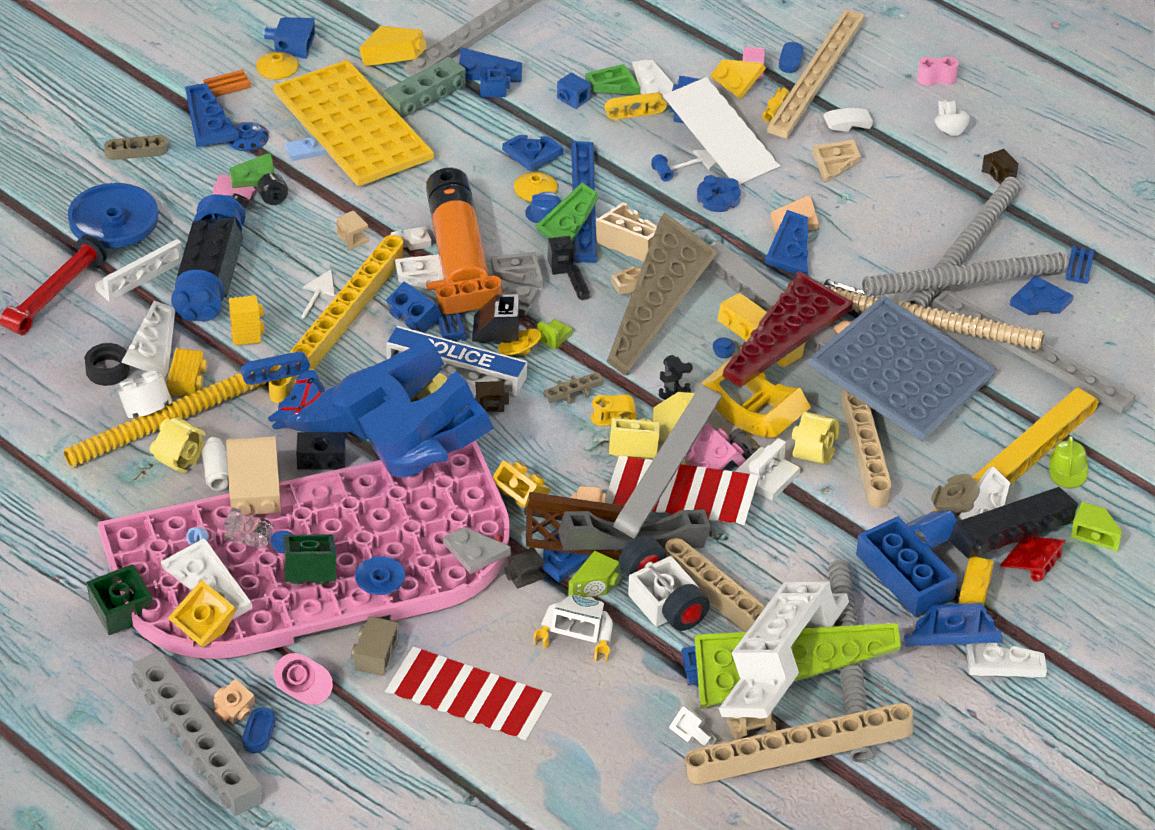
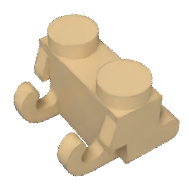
(739, 726)

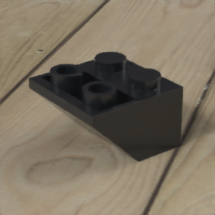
(498, 320)

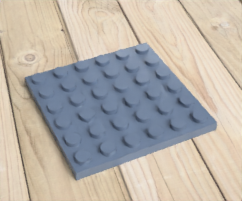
(902, 367)

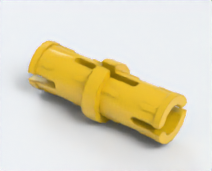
(774, 104)

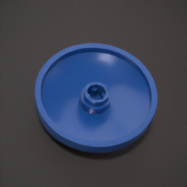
(113, 214)

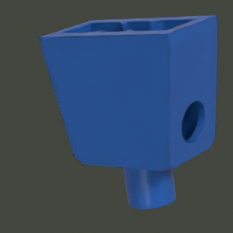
(292, 35)

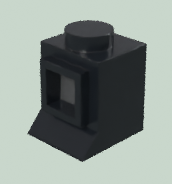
(560, 254)

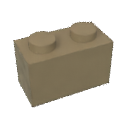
(375, 646)

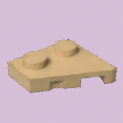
(835, 158)

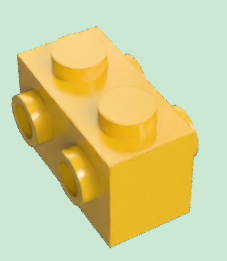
(517, 482)

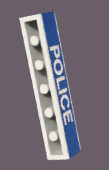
(469, 361)

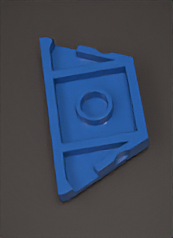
(954, 625)

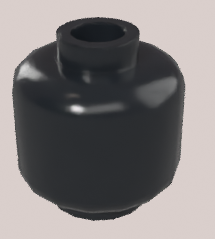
(270, 187)

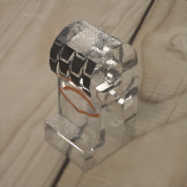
(247, 530)

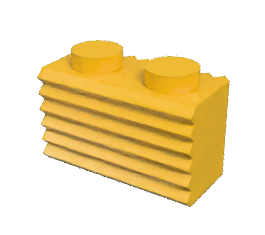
(245, 320)
(186, 372)
(976, 581)

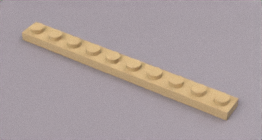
(815, 73)

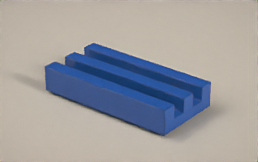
(1081, 253)
(452, 335)

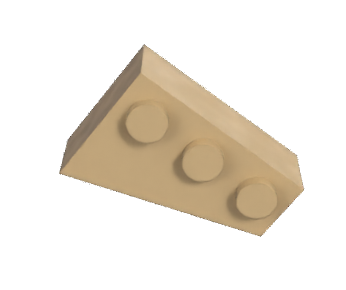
(625, 232)

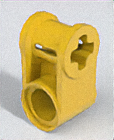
(612, 407)

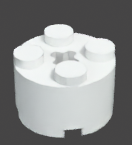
(144, 394)

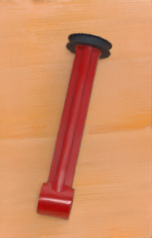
(20, 318)

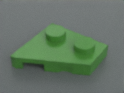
(613, 80)
(249, 172)

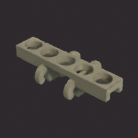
(564, 390)

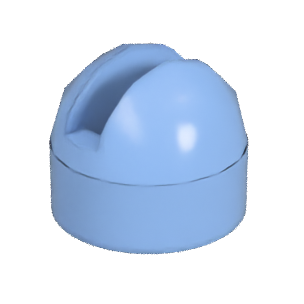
(196, 534)

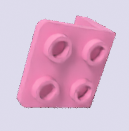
(713, 450)

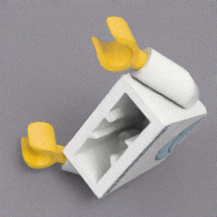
(579, 619)

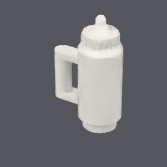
(215, 464)

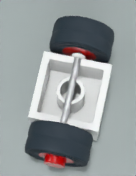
(661, 585)

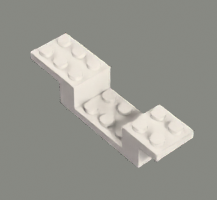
(765, 651)

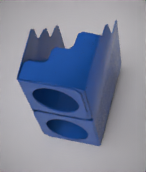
(936, 526)

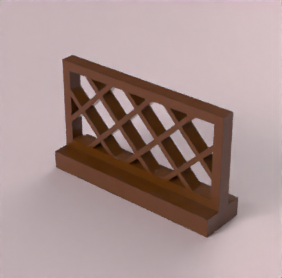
(553, 509)

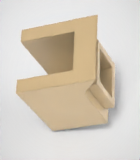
(350, 229)

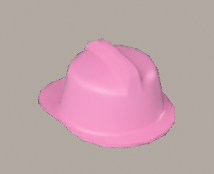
(303, 678)

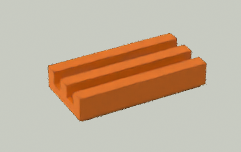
(228, 83)

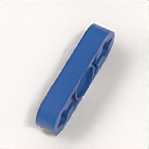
(257, 367)

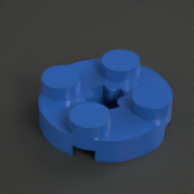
(728, 191)

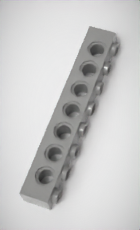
(197, 733)

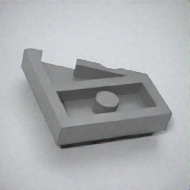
(518, 268)
(474, 549)

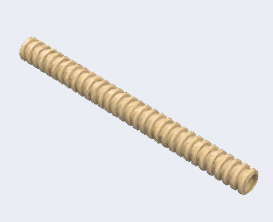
(956, 322)

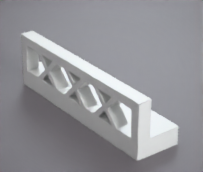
(140, 271)

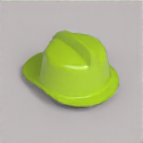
(1068, 464)

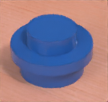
(724, 347)
(277, 540)

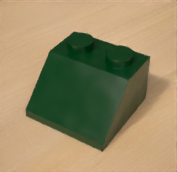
(309, 558)
(110, 605)

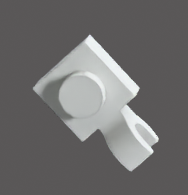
(415, 238)
(689, 726)

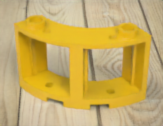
(787, 401)

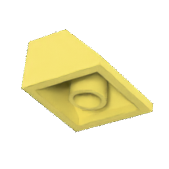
(669, 412)

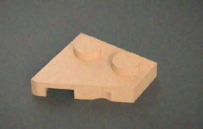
(802, 206)

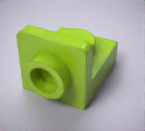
(554, 333)

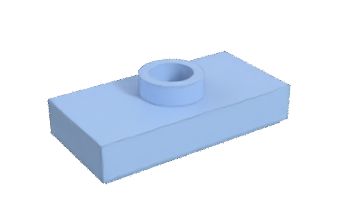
(304, 149)

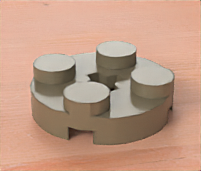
(957, 494)

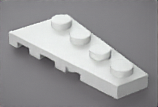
(153, 340)

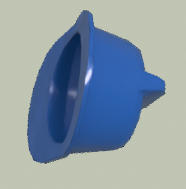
(541, 206)

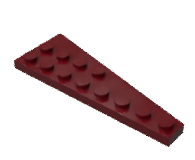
(793, 320)

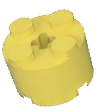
(815, 438)
(178, 444)

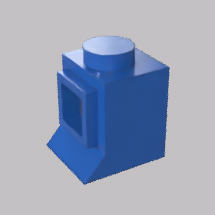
(494, 82)

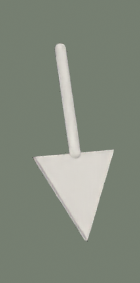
(703, 155)
(322, 284)

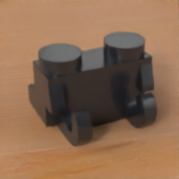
(673, 373)

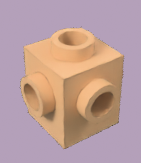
(233, 702)

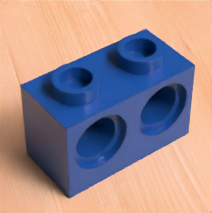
(414, 305)

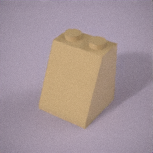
(253, 475)

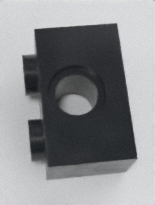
(321, 450)

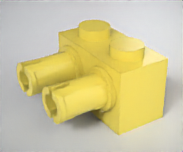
(633, 438)

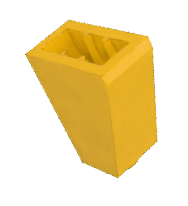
(392, 45)

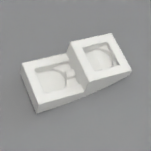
(845, 118)

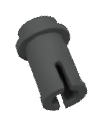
(740, 438)

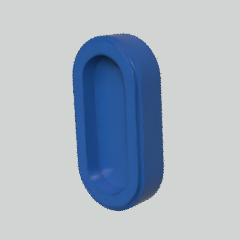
(791, 57)
(258, 730)

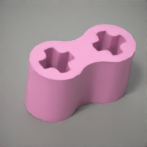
(754, 54)
(937, 70)

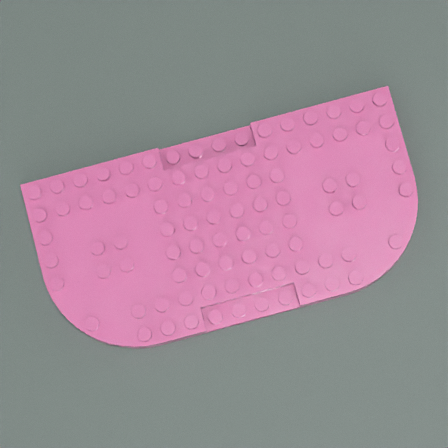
(368, 517)

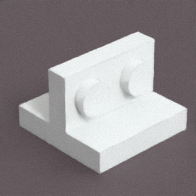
(773, 469)

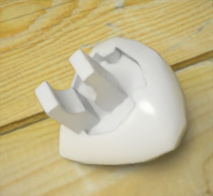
(951, 121)

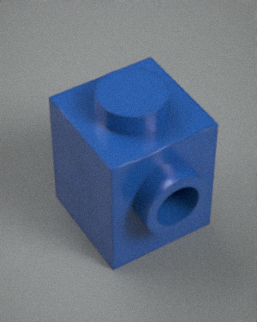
(573, 90)

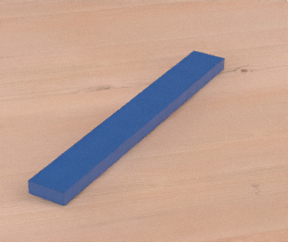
(583, 172)

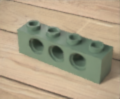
(425, 87)

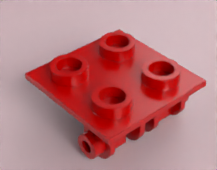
(1035, 555)

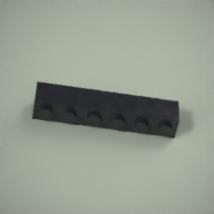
(1013, 522)

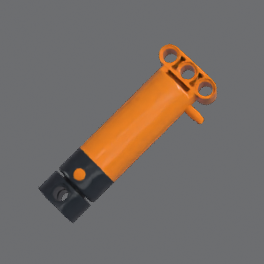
(459, 245)

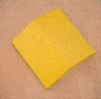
(203, 614)

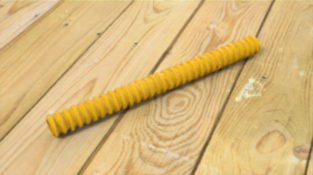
(150, 423)

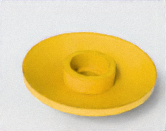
(277, 65)
(534, 183)
(527, 340)

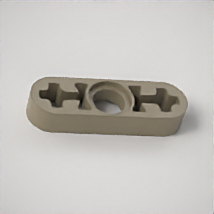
(115, 147)

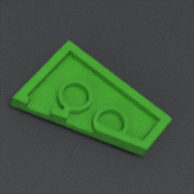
(569, 214)

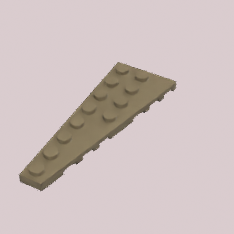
(667, 274)

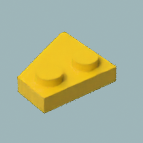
(737, 75)

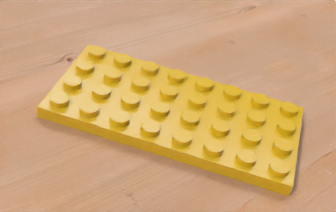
(353, 122)

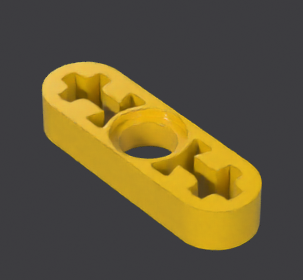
(643, 110)

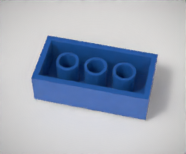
(906, 566)

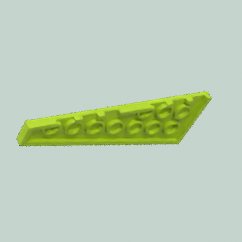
(813, 650)

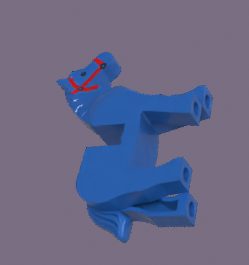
(379, 408)

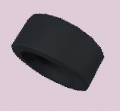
(107, 376)

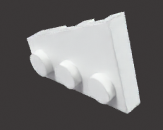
(651, 78)
(999, 661)

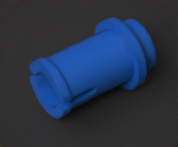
(660, 164)

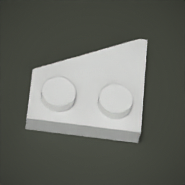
(419, 270)

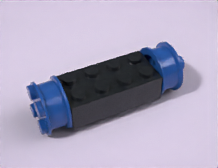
(209, 258)

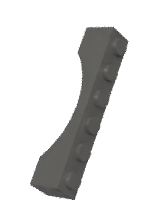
(587, 532)

